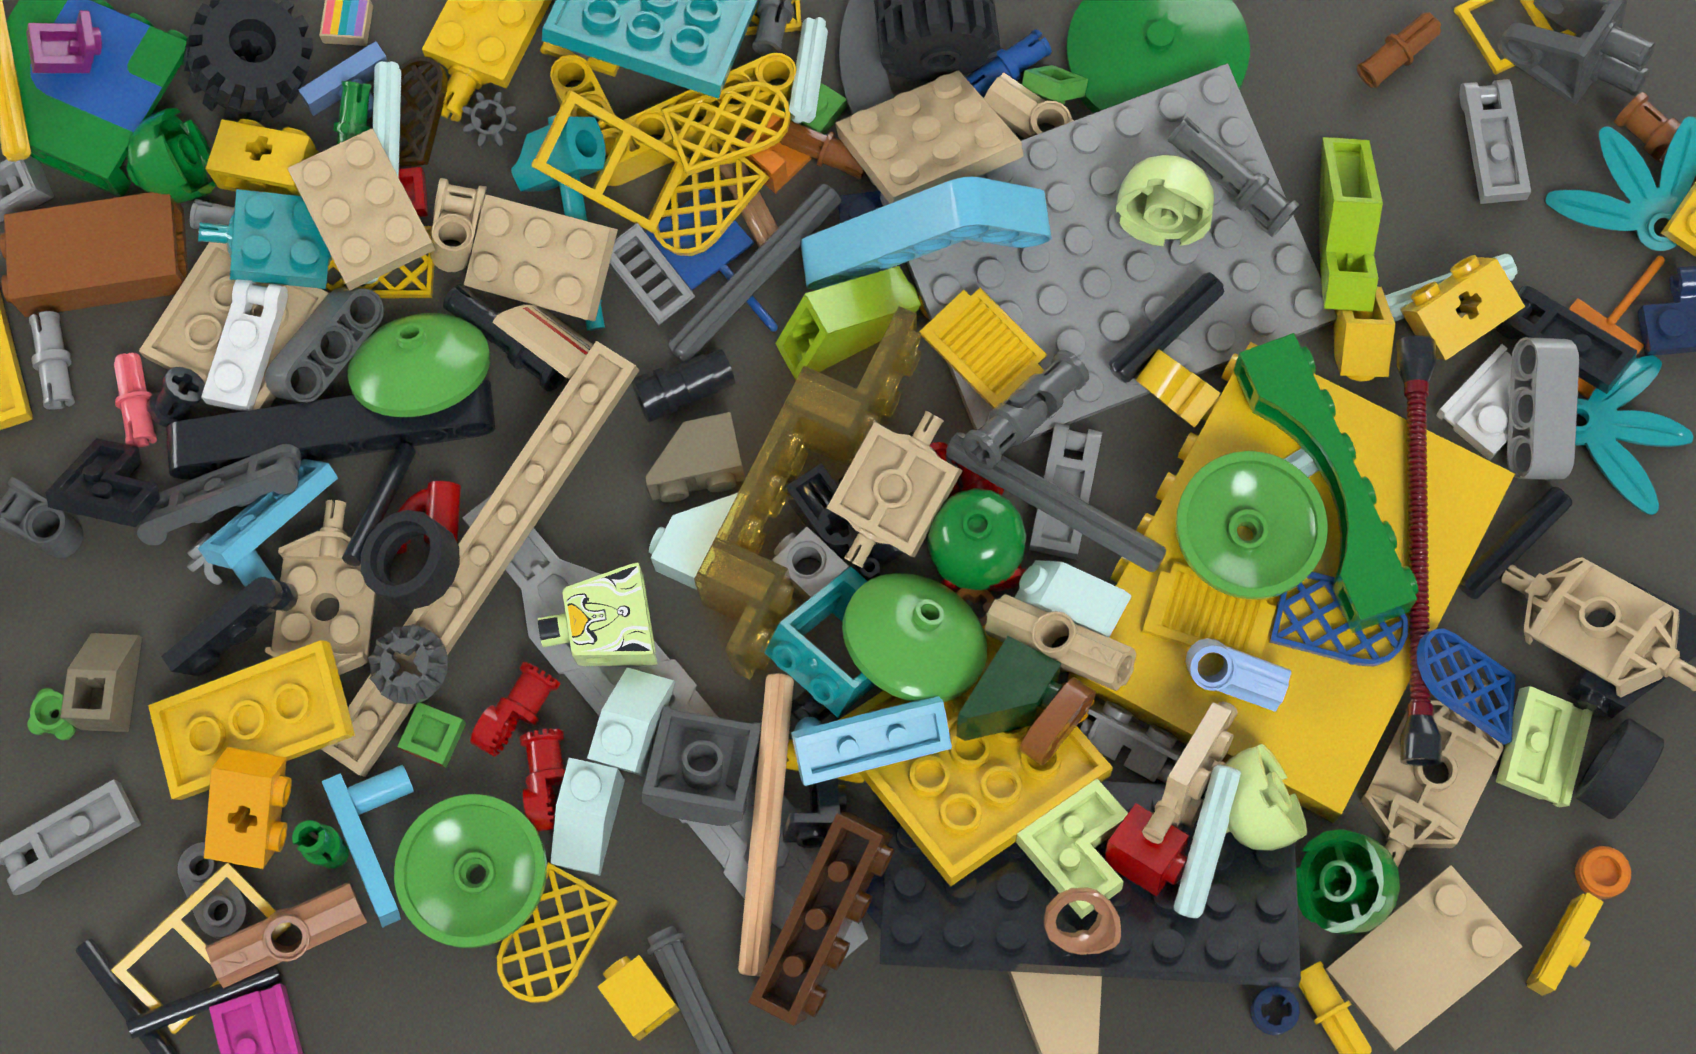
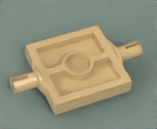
(894, 489)
(1192, 772)

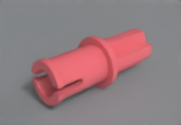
(133, 400)

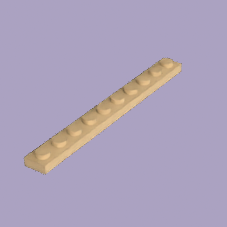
(497, 536)

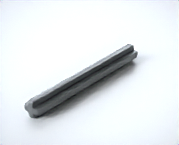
(754, 273)
(1065, 508)

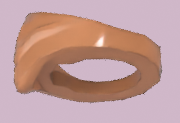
(1099, 938)

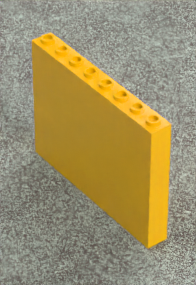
(1330, 707)

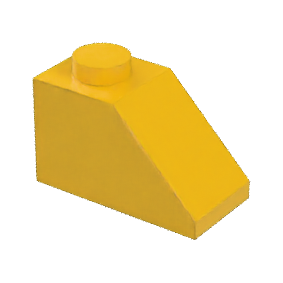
(1364, 341)

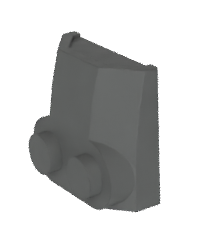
(701, 767)

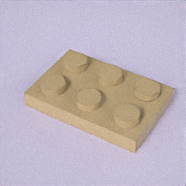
(361, 209)
(540, 257)

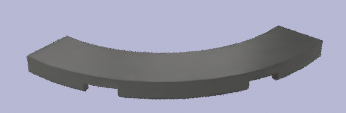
(861, 69)

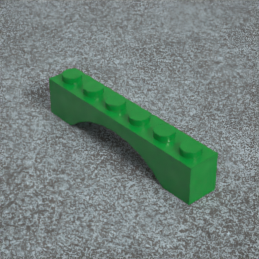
(1284, 391)

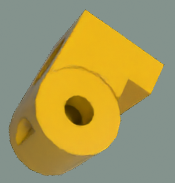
(1177, 387)

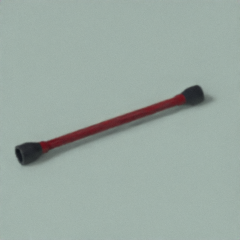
(1416, 362)

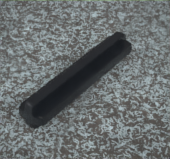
(1166, 327)
(1515, 542)

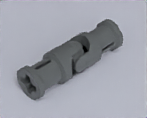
(1025, 409)

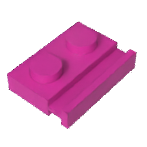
(257, 1024)

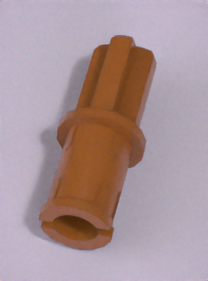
(1399, 49)
(825, 148)

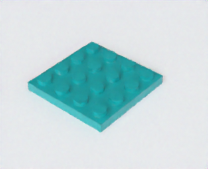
(666, 39)

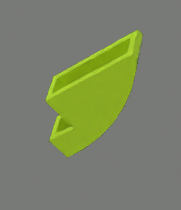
(1348, 224)

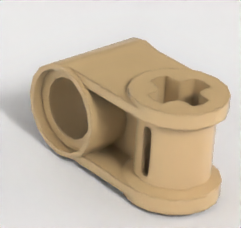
(455, 218)

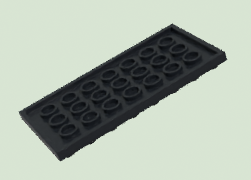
(1000, 908)

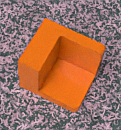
(777, 161)

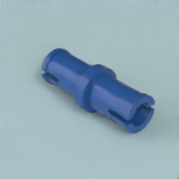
(1011, 61)

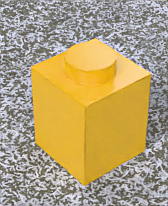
(637, 996)

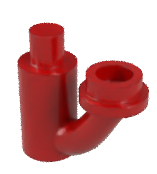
(440, 502)

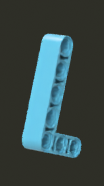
(924, 224)

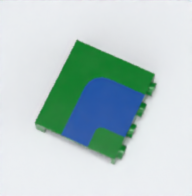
(87, 118)

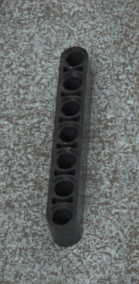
(319, 431)

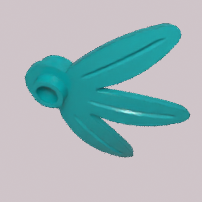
(1637, 184)
(1631, 426)

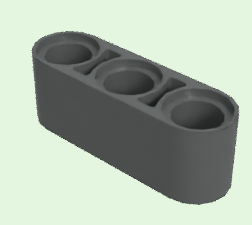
(304, 348)

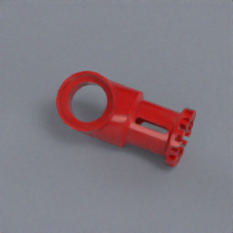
(521, 704)
(545, 771)

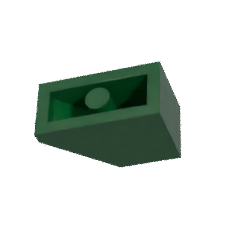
(1010, 692)

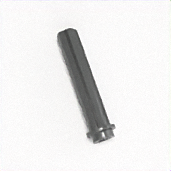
(688, 991)

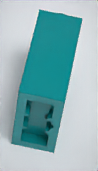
(806, 662)

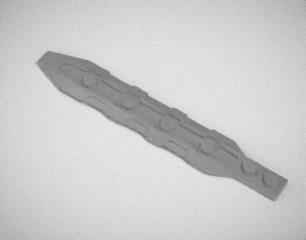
(542, 582)

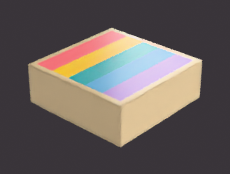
(346, 22)

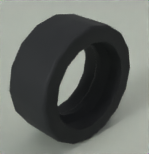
(387, 540)
(1620, 769)

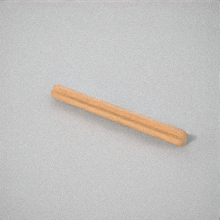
(766, 824)

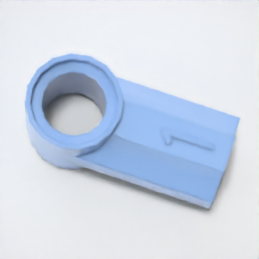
(1241, 675)

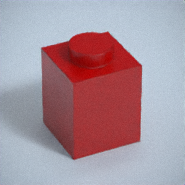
(1143, 861)

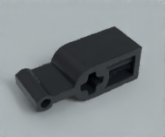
(811, 505)

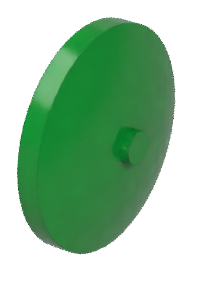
(1150, 44)

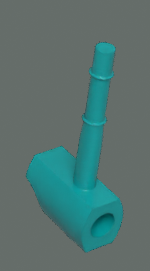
(577, 154)

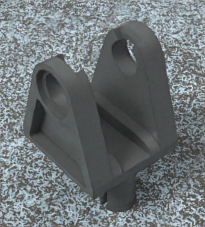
(1572, 63)

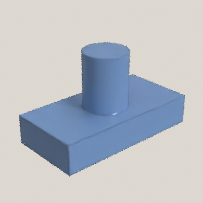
(327, 88)

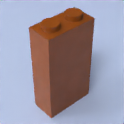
(94, 253)

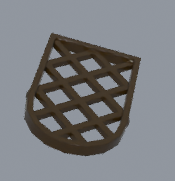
(434, 108)

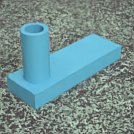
(236, 541)
(869, 740)
(356, 800)

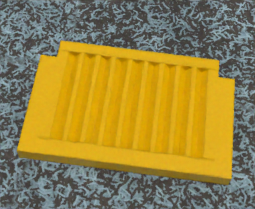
(984, 346)
(1191, 610)

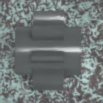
(485, 108)

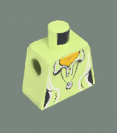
(605, 620)

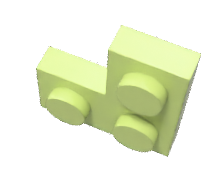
(1066, 839)

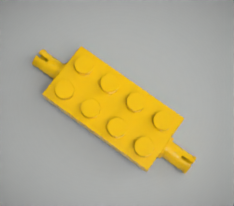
(481, 44)

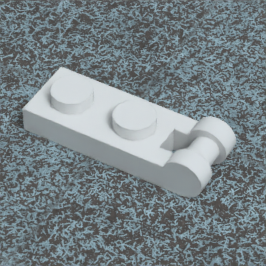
(245, 346)

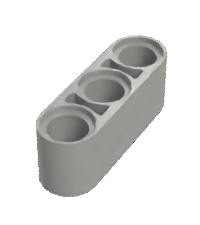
(1543, 408)

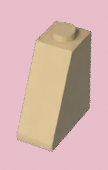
(1060, 1010)

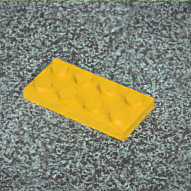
(268, 708)

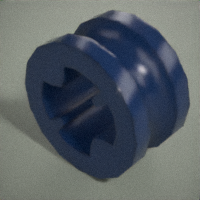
(1284, 1023)

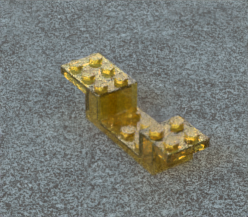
(827, 420)

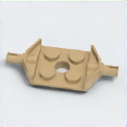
(318, 573)
(1629, 651)
(1426, 813)

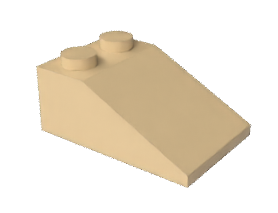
(1423, 958)

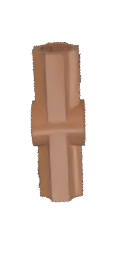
(256, 949)

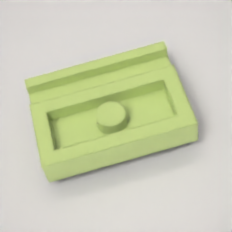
(1544, 747)

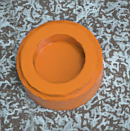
(1603, 872)

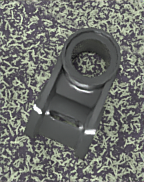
(27, 517)

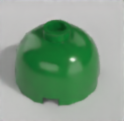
(169, 157)
(976, 539)
(1347, 882)

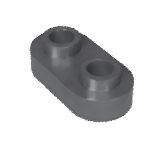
(226, 892)

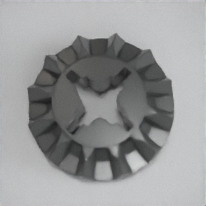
(430, 659)

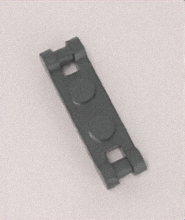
(222, 489)

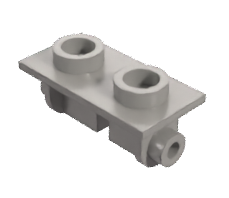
(1149, 746)

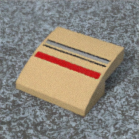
(545, 337)

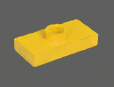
(1566, 944)

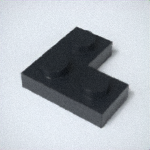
(100, 485)

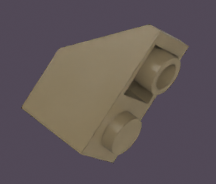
(697, 458)
(102, 683)

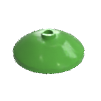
(419, 365)
(1268, 499)
(914, 637)
(437, 864)

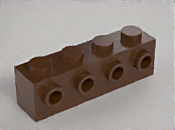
(820, 919)

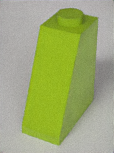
(844, 319)

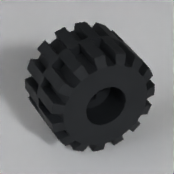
(261, 34)
(936, 36)

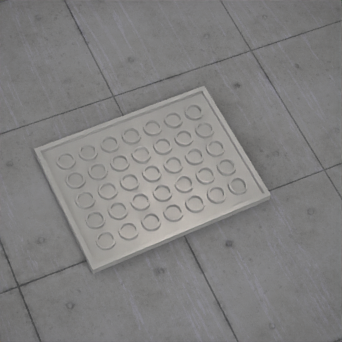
(1102, 286)

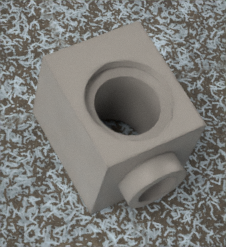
(808, 545)

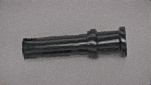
(481, 314)

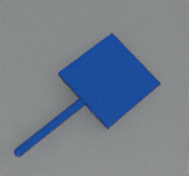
(701, 266)

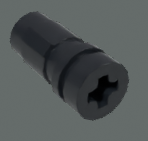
(682, 384)

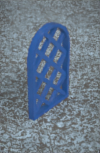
(1312, 647)
(1503, 729)

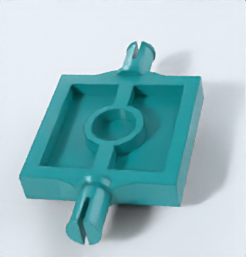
(272, 241)

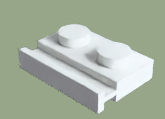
(1482, 405)

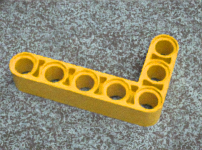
(639, 158)

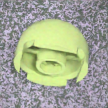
(1166, 201)
(1262, 810)

